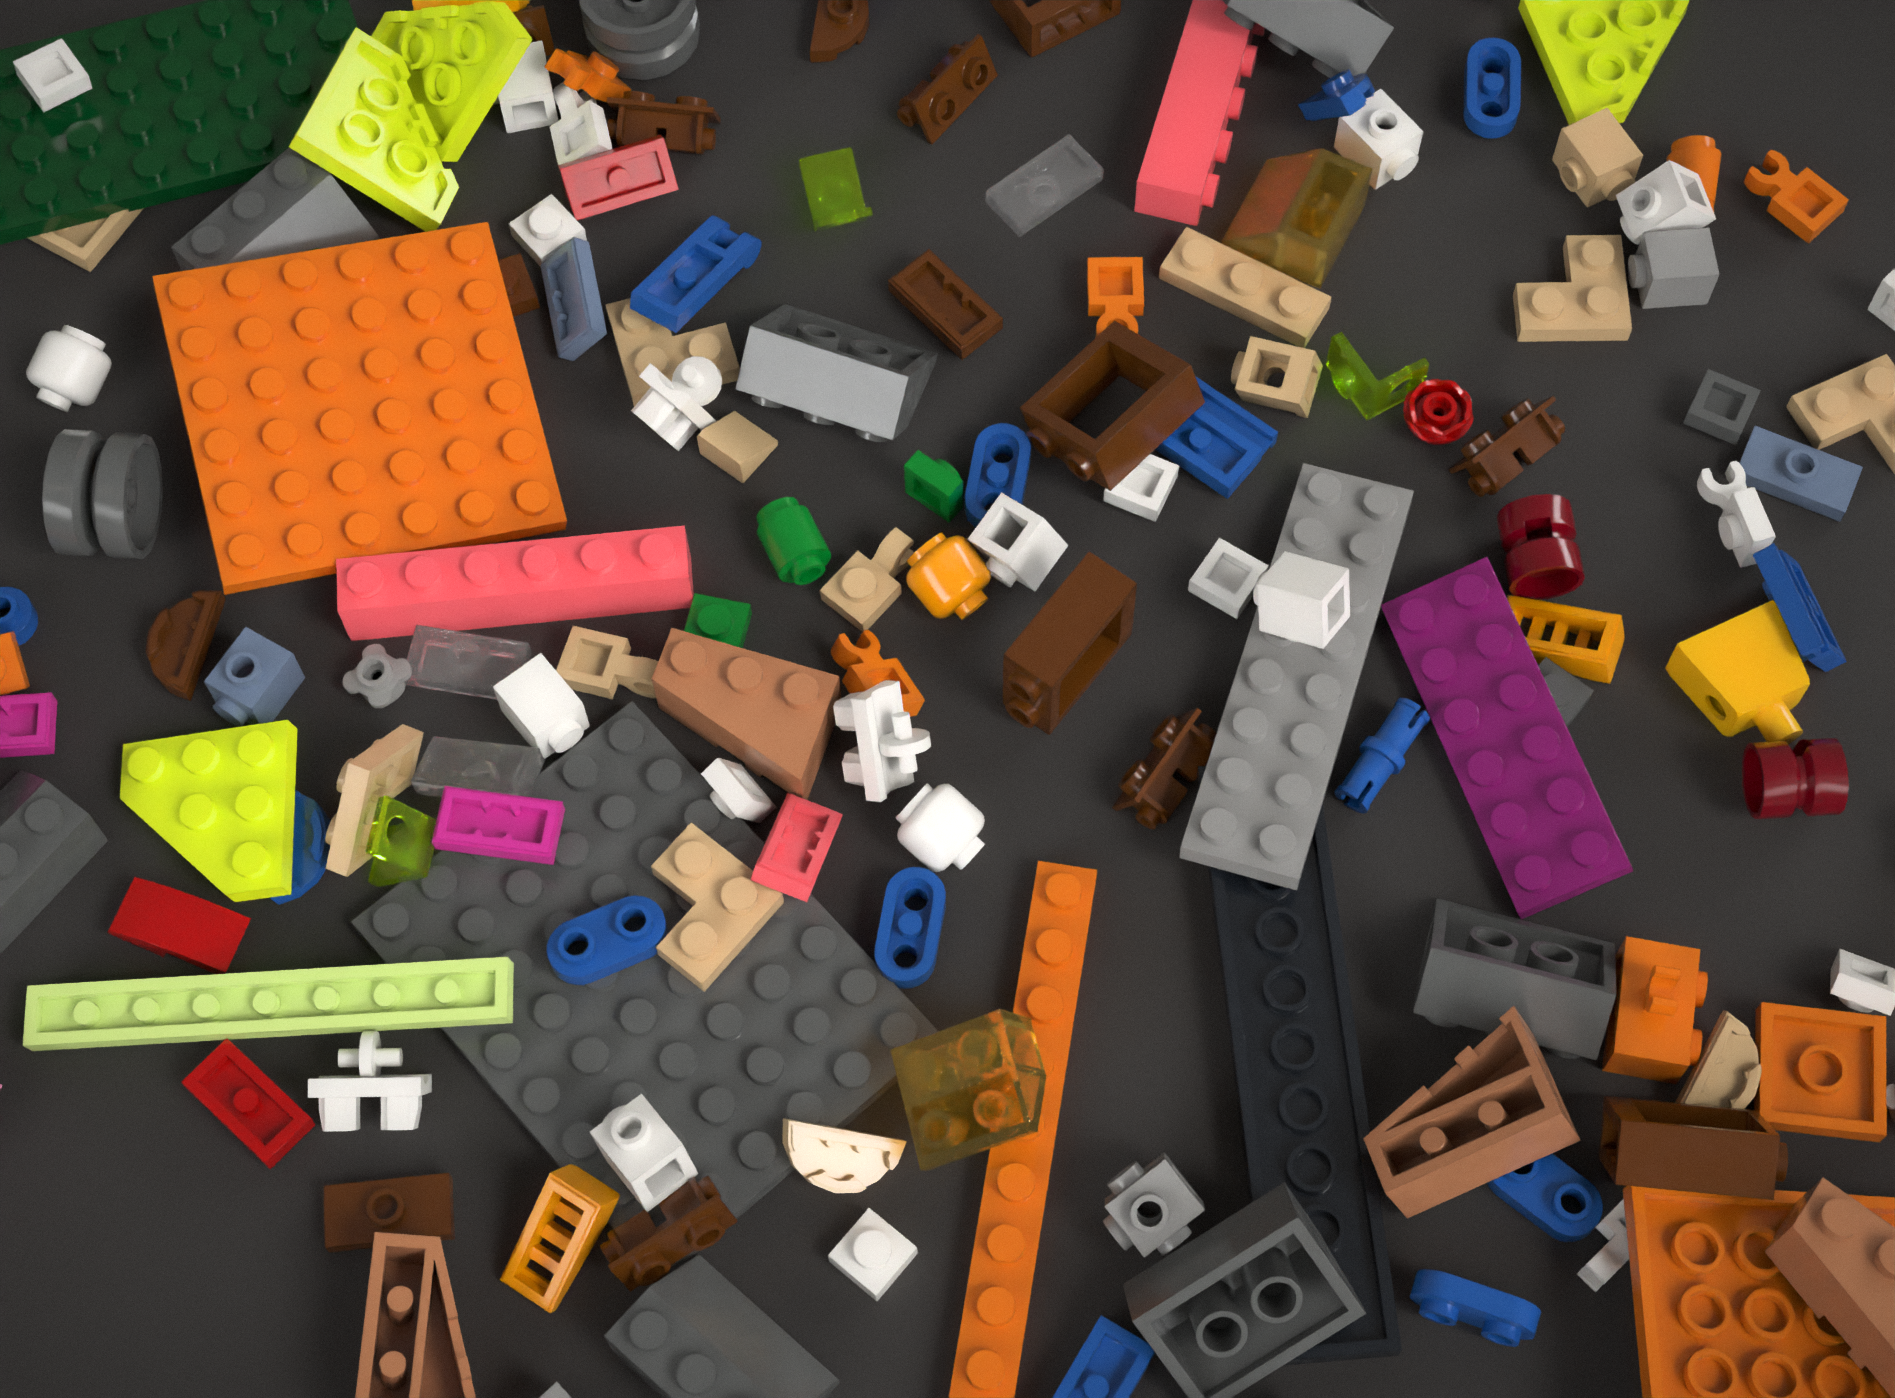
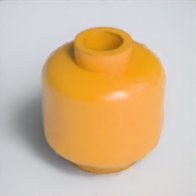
(948, 576)

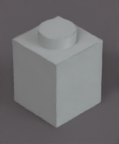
(1674, 268)

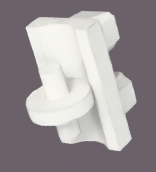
(675, 406)
(884, 740)
(341, 1094)

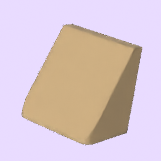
(736, 445)

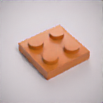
(1822, 1071)

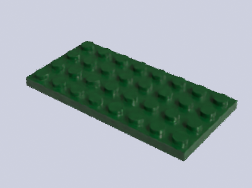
(172, 108)

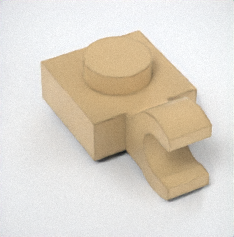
(868, 587)
(601, 661)

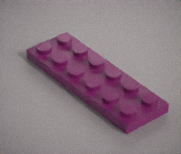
(1506, 739)

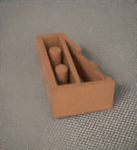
(751, 705)
(1473, 1123)
(1843, 1269)
(411, 1324)

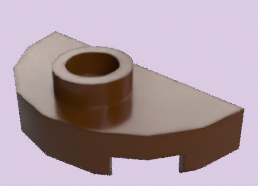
(838, 28)
(181, 640)

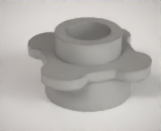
(387, 687)

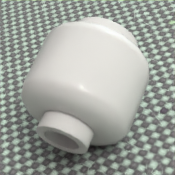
(68, 368)
(941, 828)

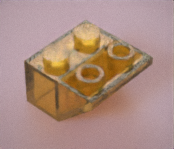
(1300, 213)
(971, 1086)

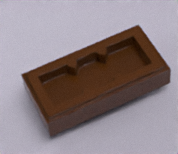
(945, 304)
(393, 1205)

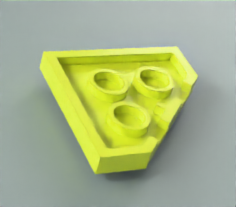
(1600, 49)
(456, 63)
(377, 135)
(221, 802)

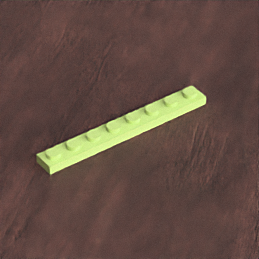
(269, 1004)

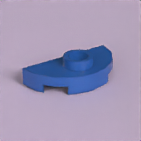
(1340, 97)
(309, 847)

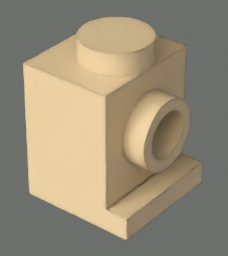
(1267, 357)

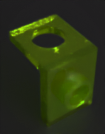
(833, 189)
(1358, 383)
(399, 850)

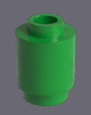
(792, 541)

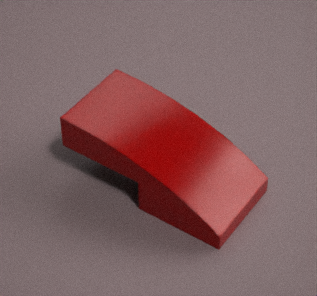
(179, 925)

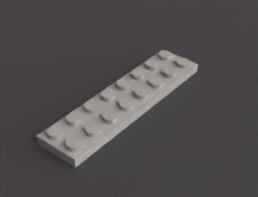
(1292, 697)

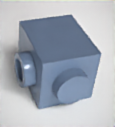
(253, 680)

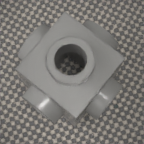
(1157, 1183)

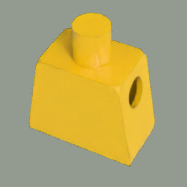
(1744, 674)

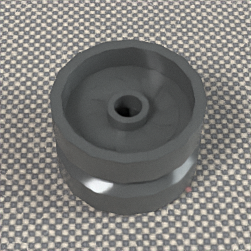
(642, 35)
(102, 494)

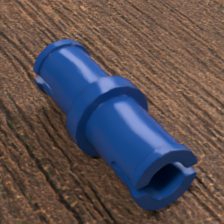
(1382, 755)

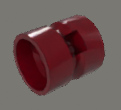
(1540, 547)
(1806, 778)

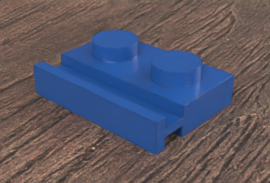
(1219, 442)
(1799, 608)

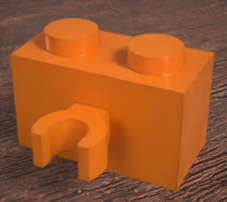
(1654, 1011)

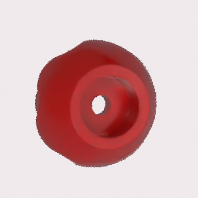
(1439, 396)

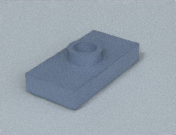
(573, 299)
(1799, 473)

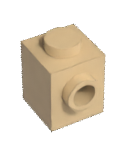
(1596, 158)

